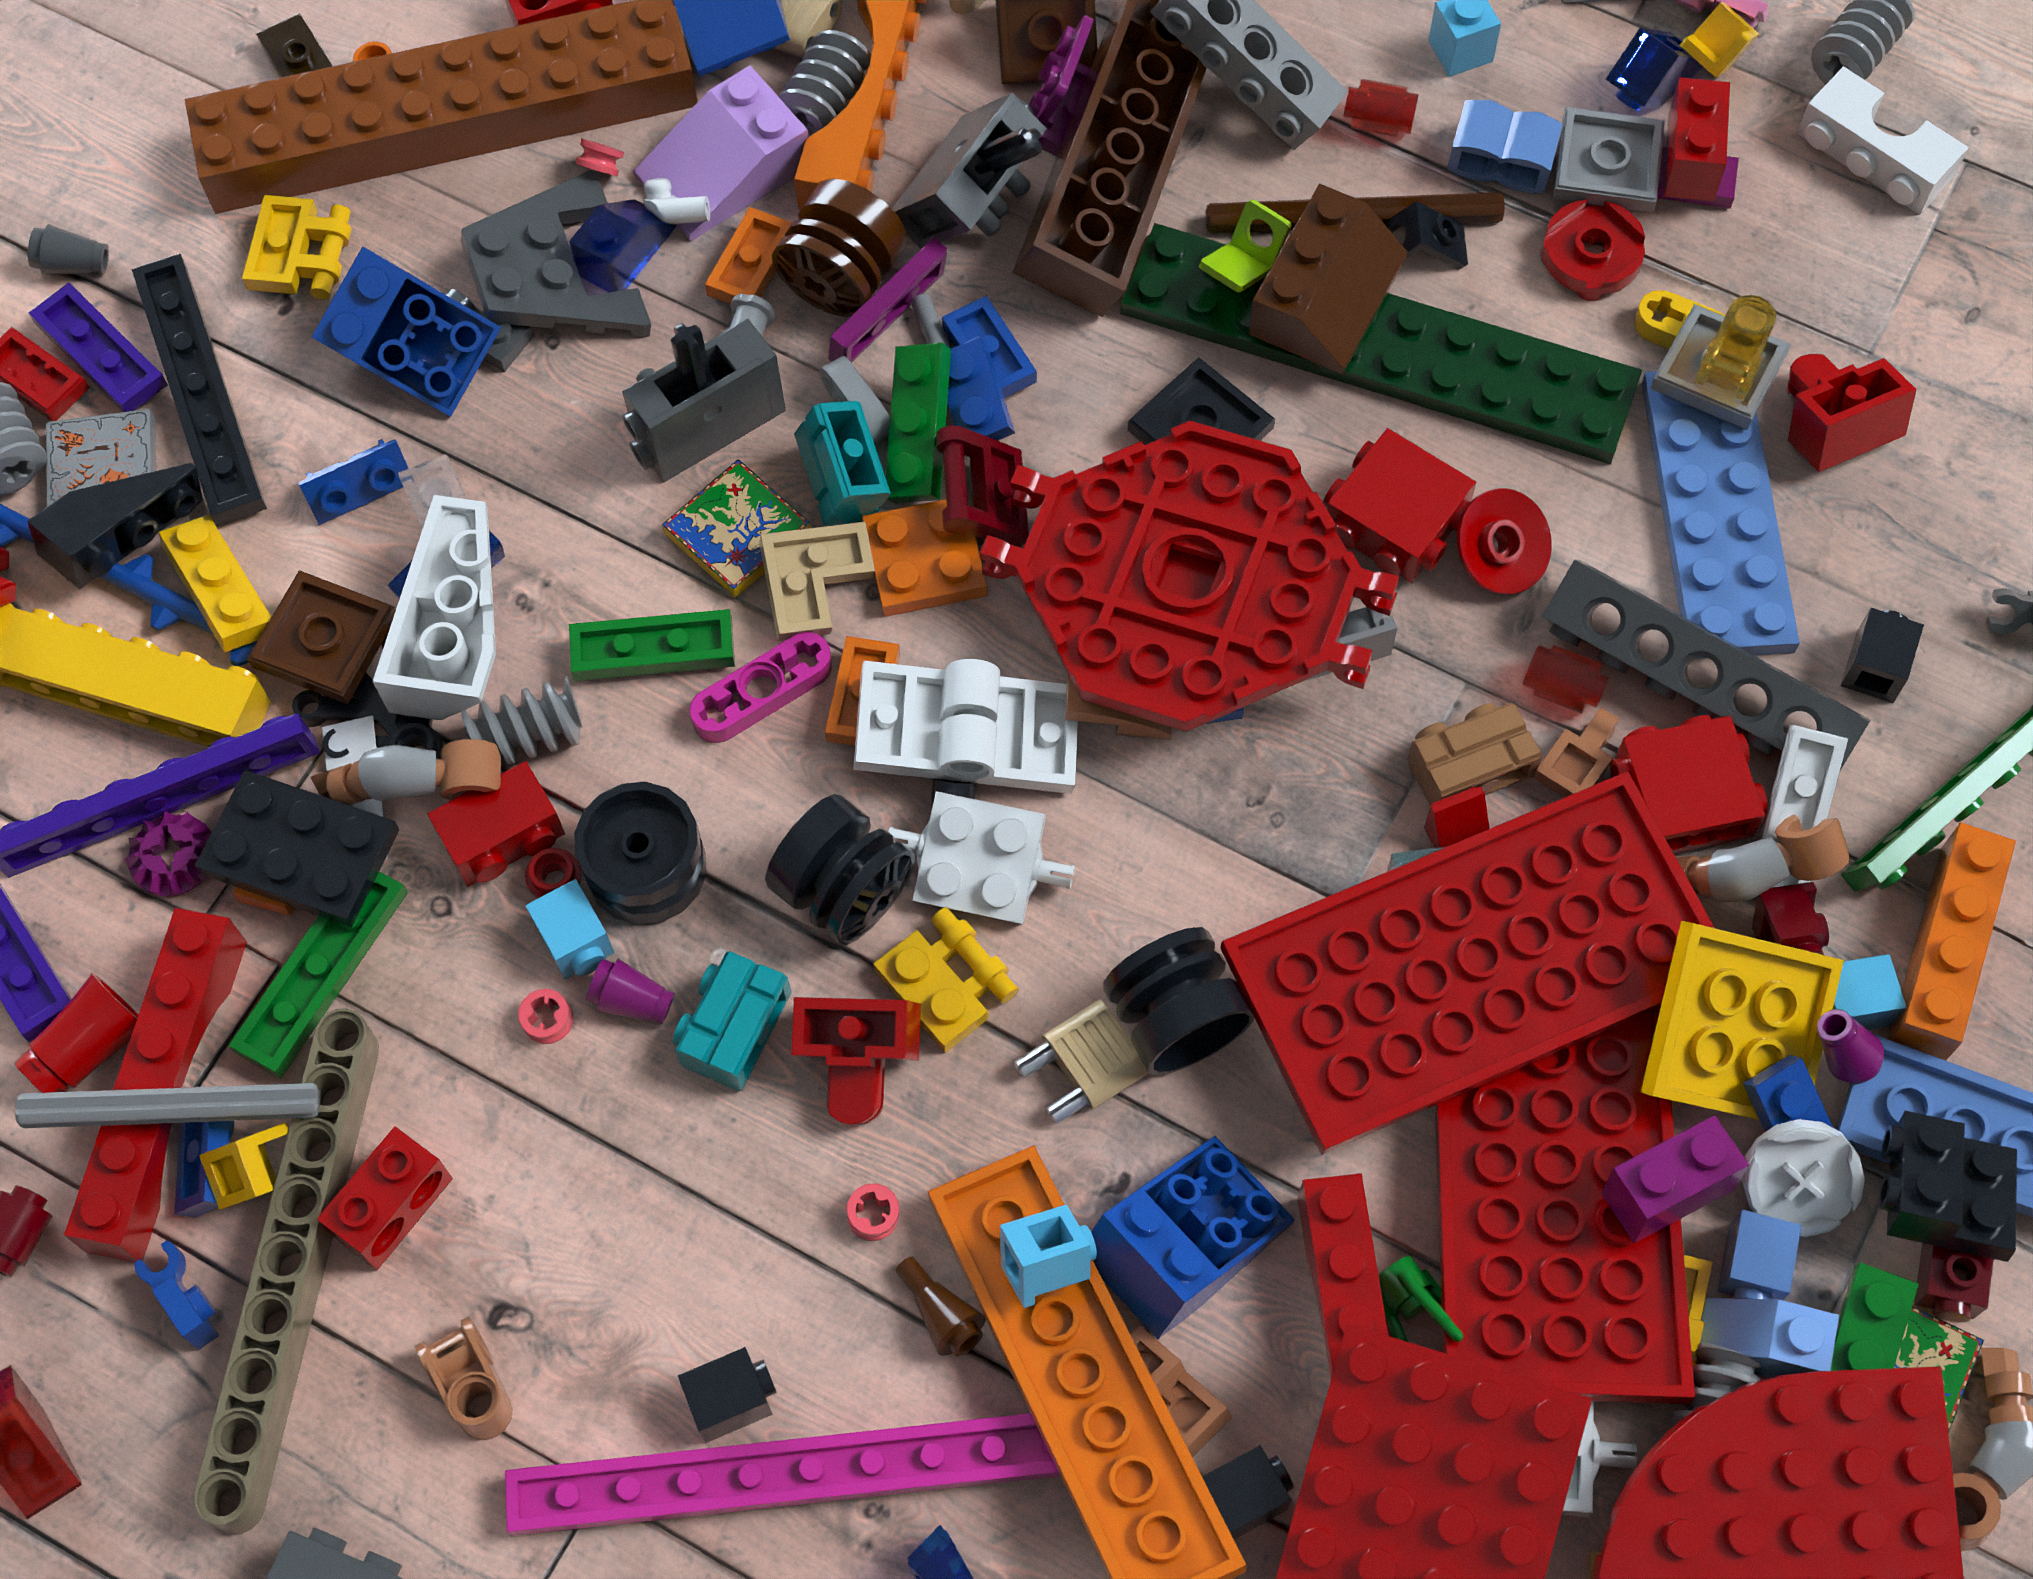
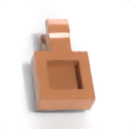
(1578, 761)

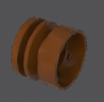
(839, 247)

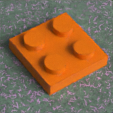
(920, 561)

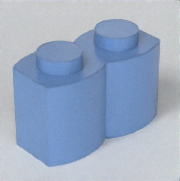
(1504, 146)

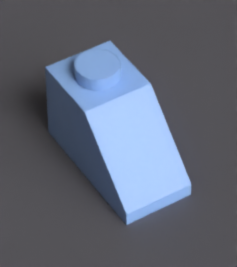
(1772, 1332)

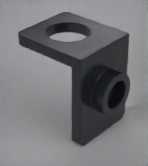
(1431, 233)

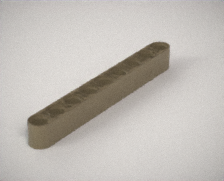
(295, 1292)

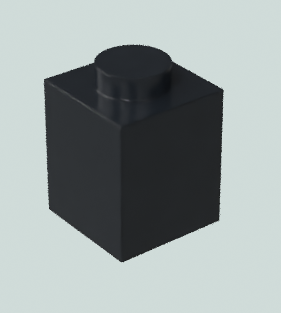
(1882, 654)
(727, 1393)
(1250, 1490)

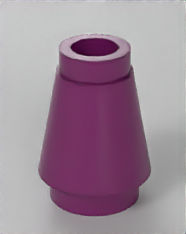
(628, 993)
(1849, 1048)

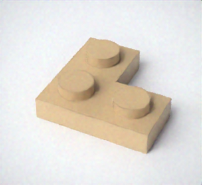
(802, 563)

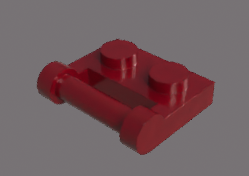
(991, 472)

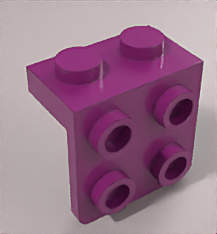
(1061, 86)

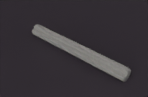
(167, 1105)

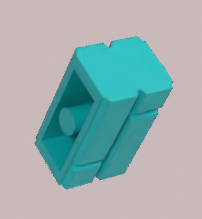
(841, 462)
(731, 1020)

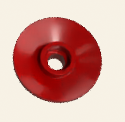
(1521, 538)

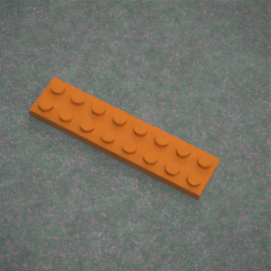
(1088, 1391)

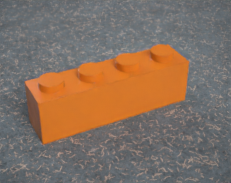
(1952, 940)

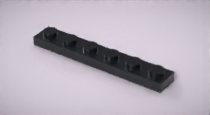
(199, 390)

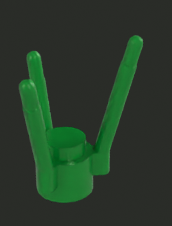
(1412, 1291)

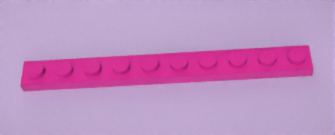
(775, 1474)

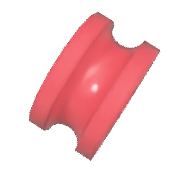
(599, 157)
(528, 1016)
(862, 1226)

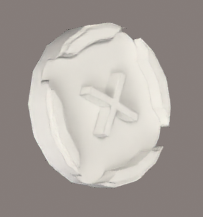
(1804, 1175)

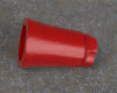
(79, 1038)

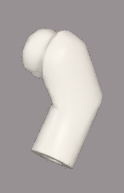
(673, 209)

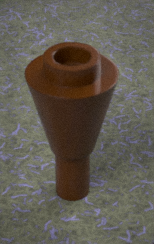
(949, 1319)

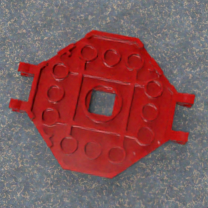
(1171, 657)

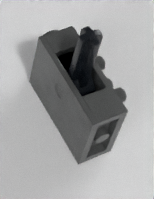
(969, 171)
(702, 398)

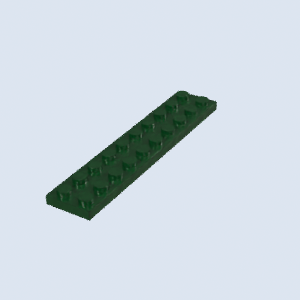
(1407, 354)

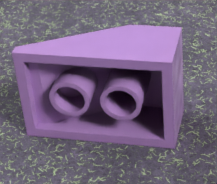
(729, 148)

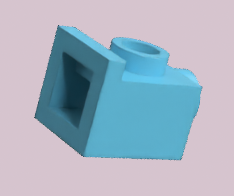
(1045, 1253)

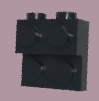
(1949, 1187)

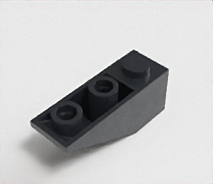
(105, 522)

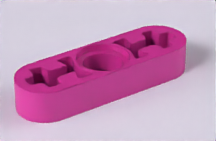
(720, 693)

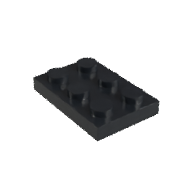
(297, 848)

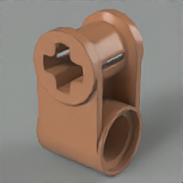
(462, 1371)

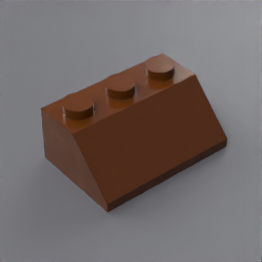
(1327, 280)

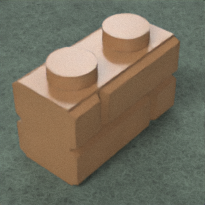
(1483, 751)

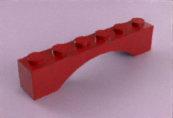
(126, 1166)
(1341, 1257)

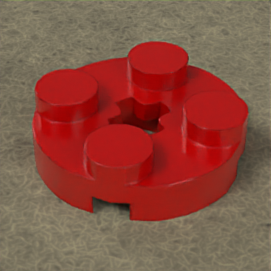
(1587, 272)

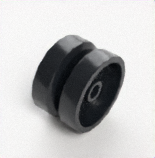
(640, 852)

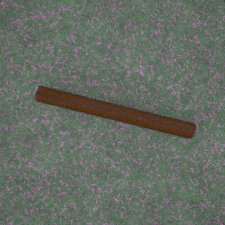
(1460, 207)

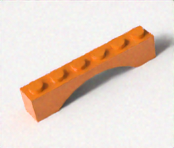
(856, 134)

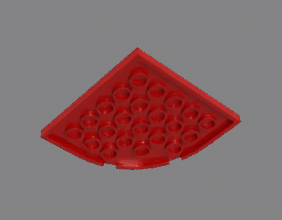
(1796, 1484)

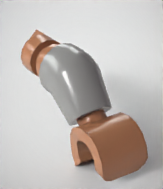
(412, 772)
(1760, 865)
(2007, 1452)

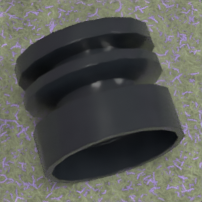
(839, 869)
(1178, 1000)

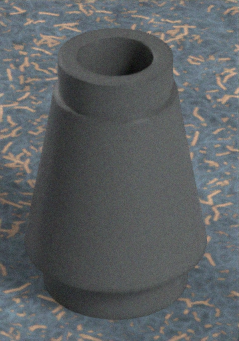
(65, 252)

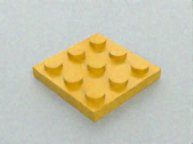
(1734, 1013)

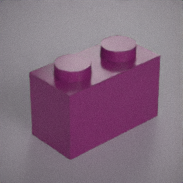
(1674, 1178)

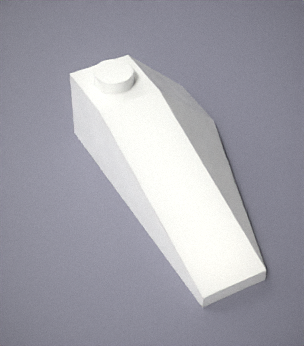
(444, 619)

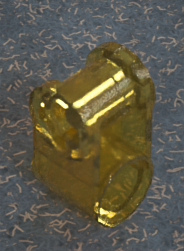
(1736, 352)

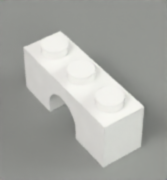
(1905, 167)

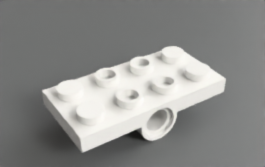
(965, 726)

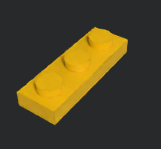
(215, 582)

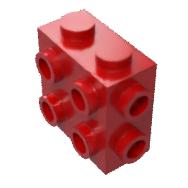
(1399, 505)
(1694, 781)

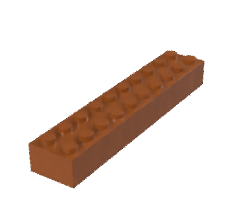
(440, 103)

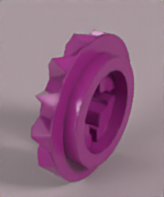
(151, 870)

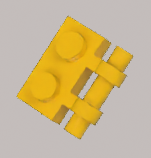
(281, 246)
(921, 975)

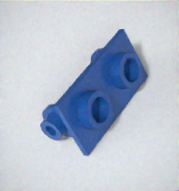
(355, 481)

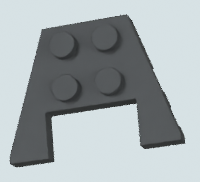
(529, 271)

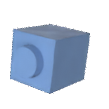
(1759, 1257)

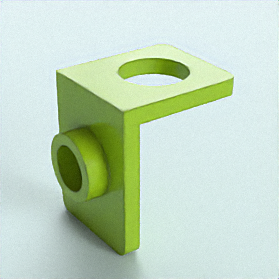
(1242, 260)

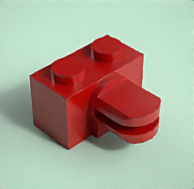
(1845, 409)
(856, 1042)

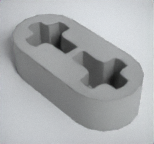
(846, 384)

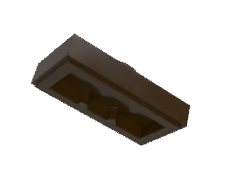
(292, 47)

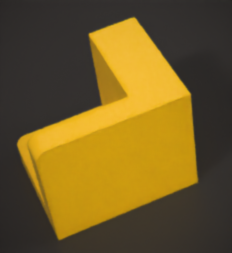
(1720, 40)
(241, 1168)

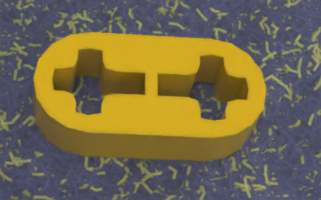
(1674, 306)

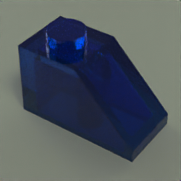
(1651, 69)
(617, 243)

